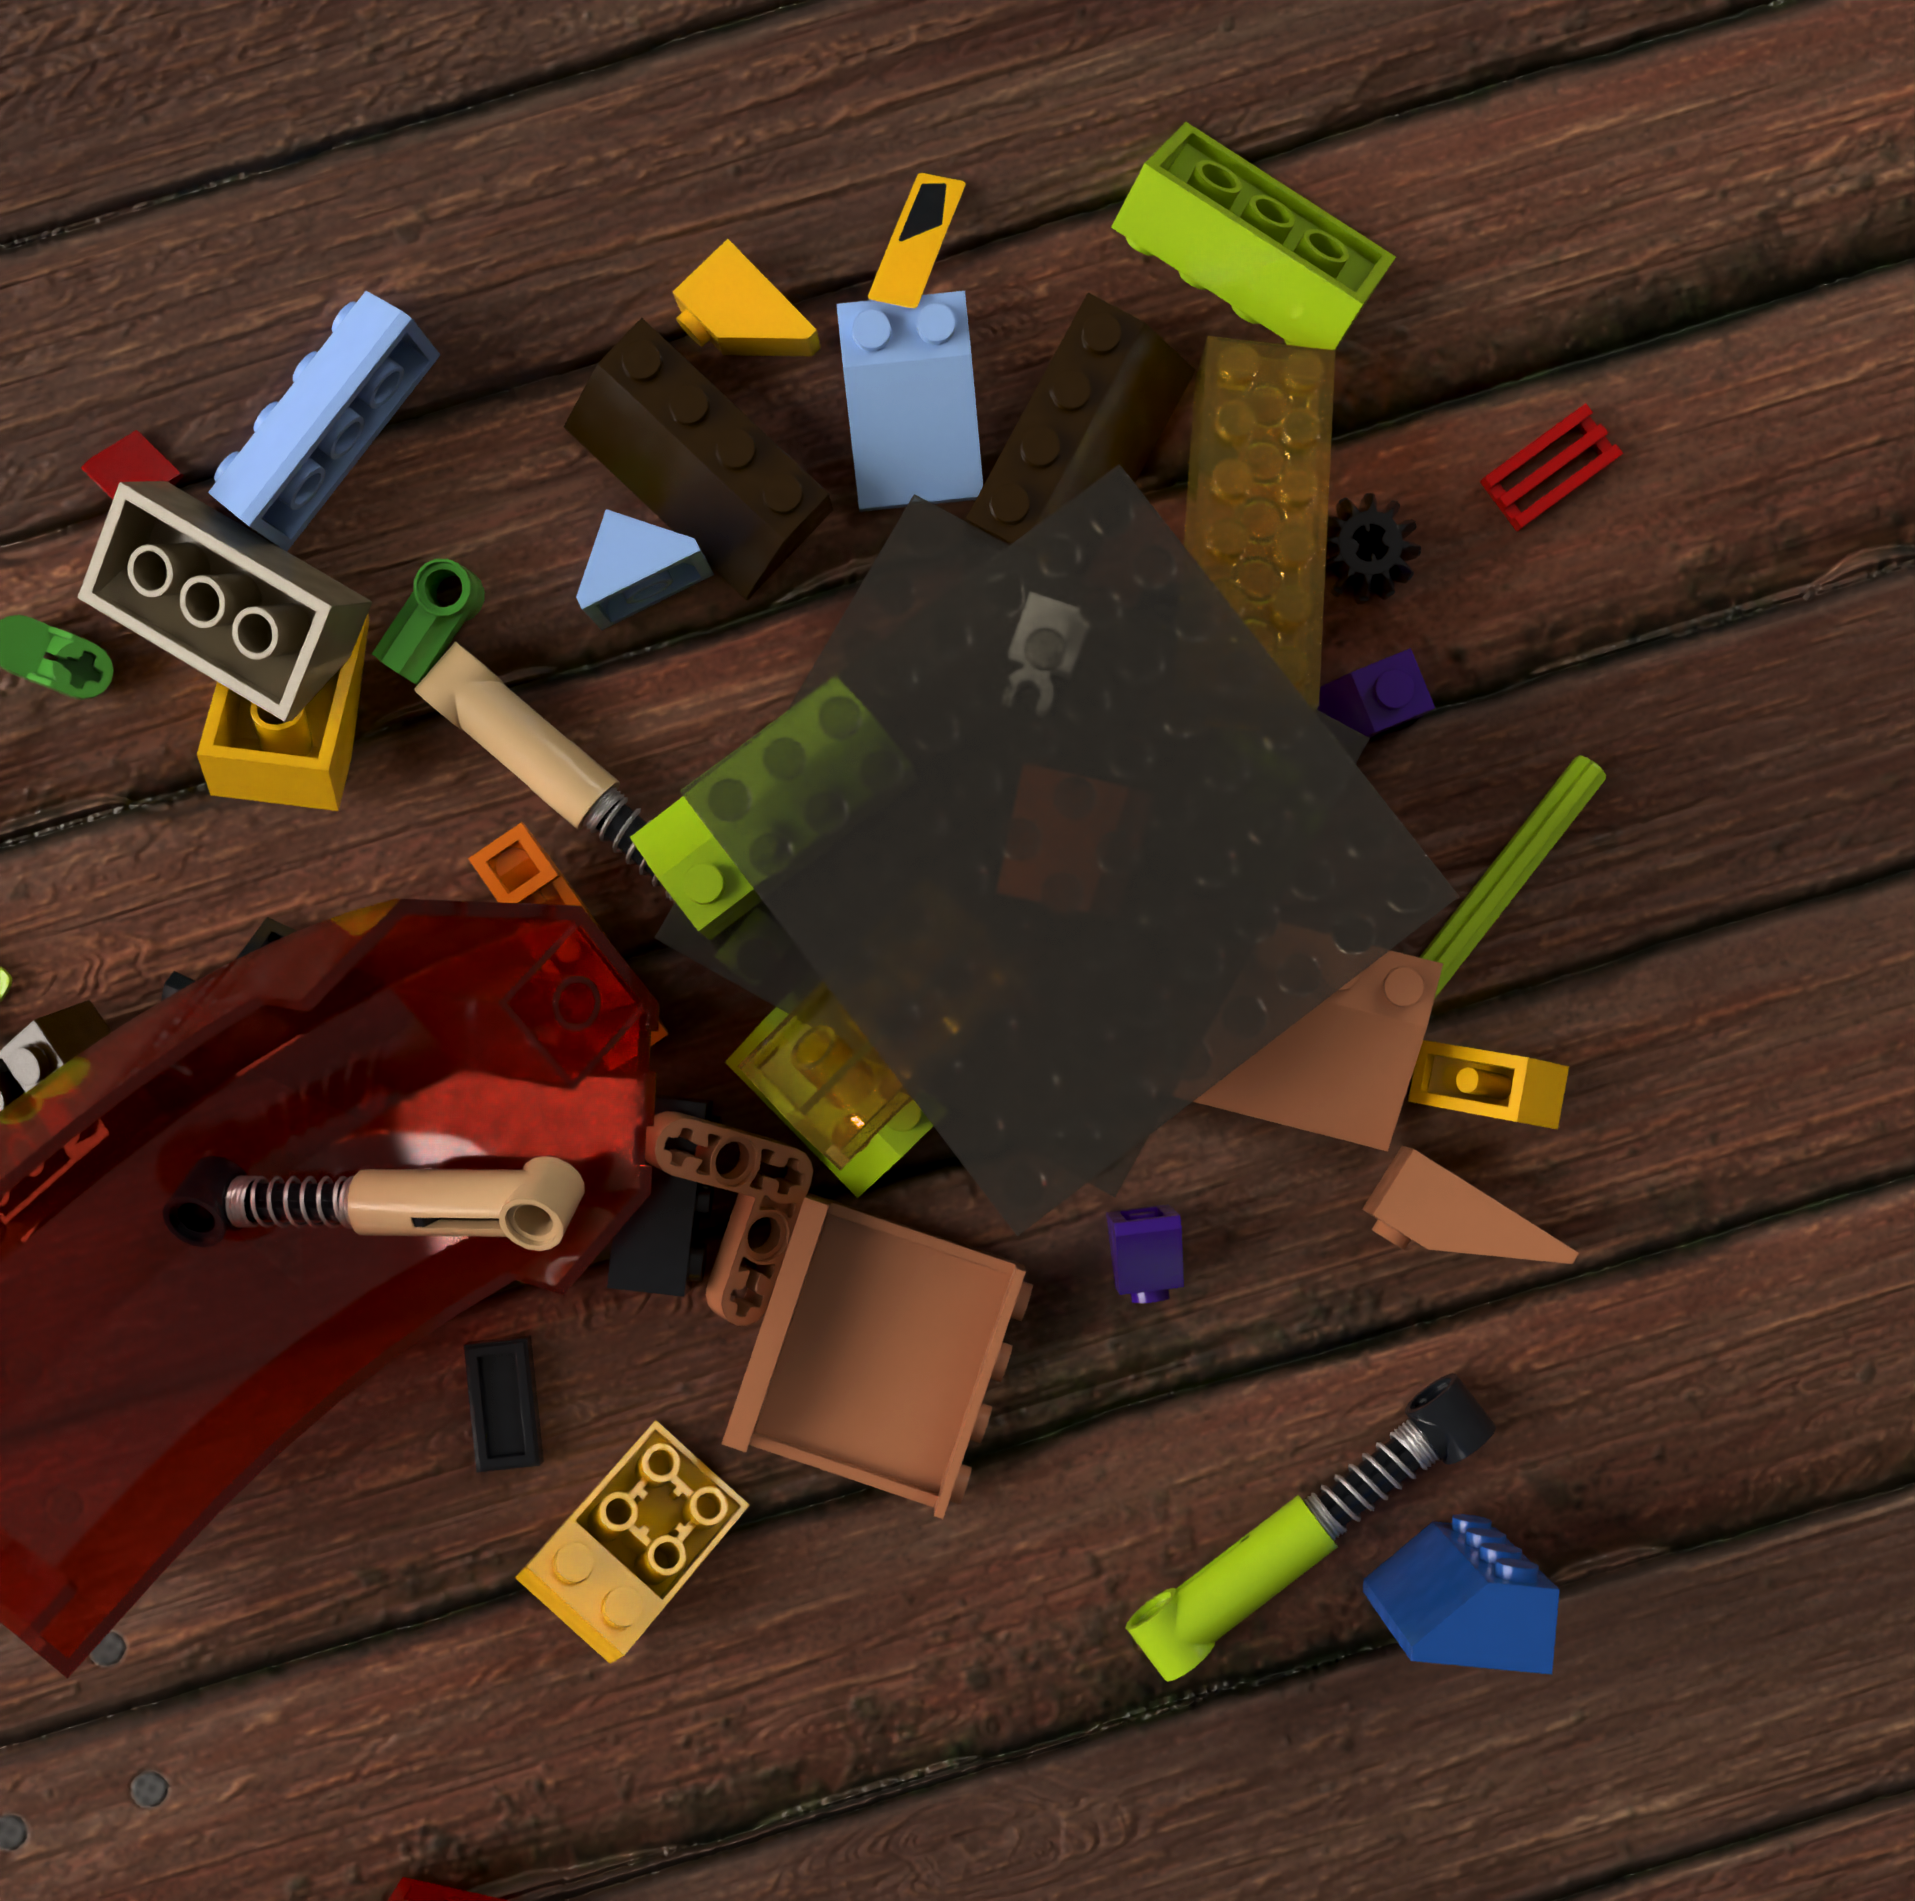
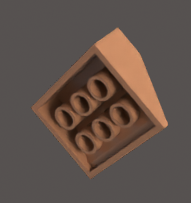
(1345, 1060)

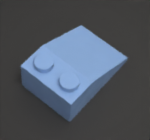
(911, 401)

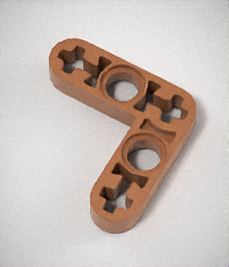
(757, 1198)

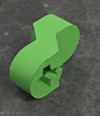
(81, 666)

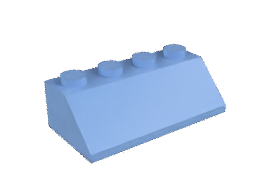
(324, 419)

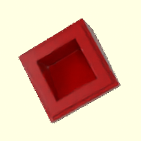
(130, 461)

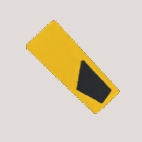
(916, 240)

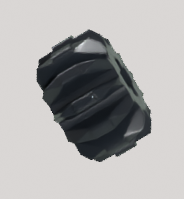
(1387, 548)

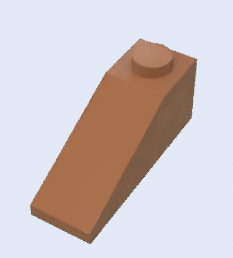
(1445, 1213)

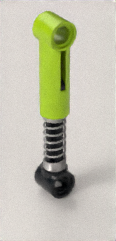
(1185, 1622)

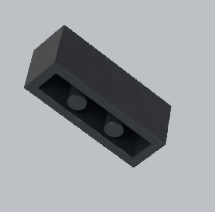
(659, 1242)

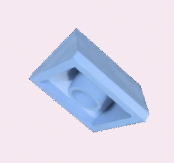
(636, 568)

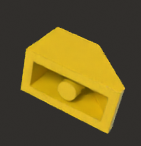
(741, 309)
(1489, 1084)

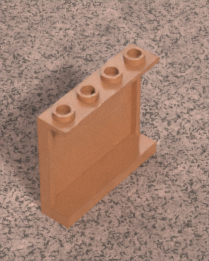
(878, 1353)

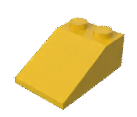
(288, 763)

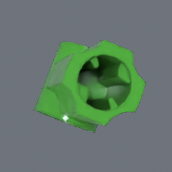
(423, 626)

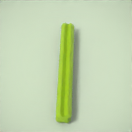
(1514, 866)

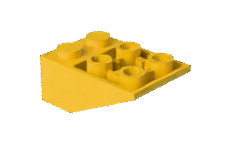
(633, 1543)

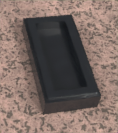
(503, 1403)

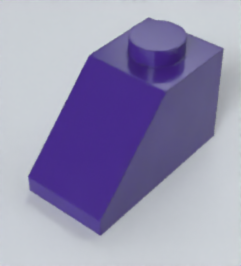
(1378, 695)
(1146, 1252)

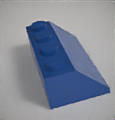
(1467, 1599)

